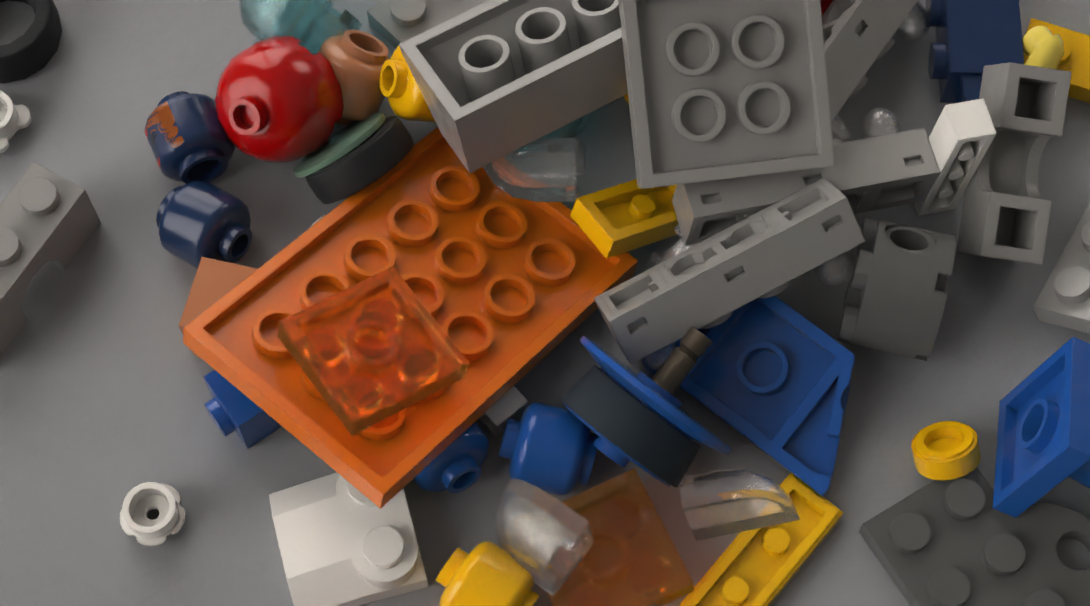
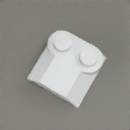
(343, 545)

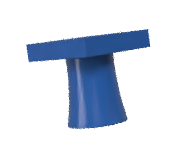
(1044, 430)

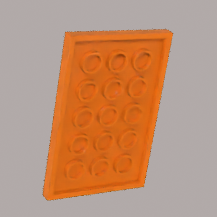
(487, 266)

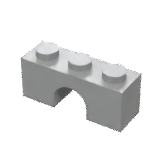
(1002, 201)
(39, 224)

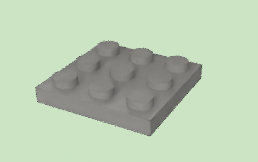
(725, 88)

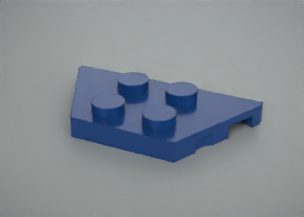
(777, 386)

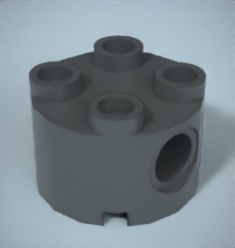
(897, 289)

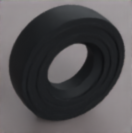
(362, 164)

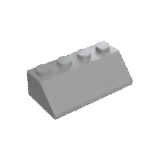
(517, 71)

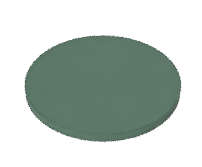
(339, 145)

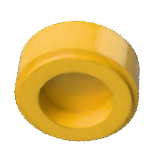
(946, 450)

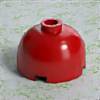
(278, 100)

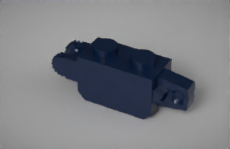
(969, 38)

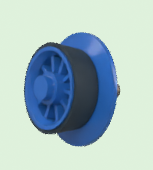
(639, 415)

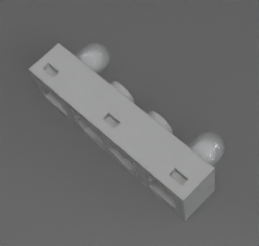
(856, 37)
(872, 173)
(732, 269)

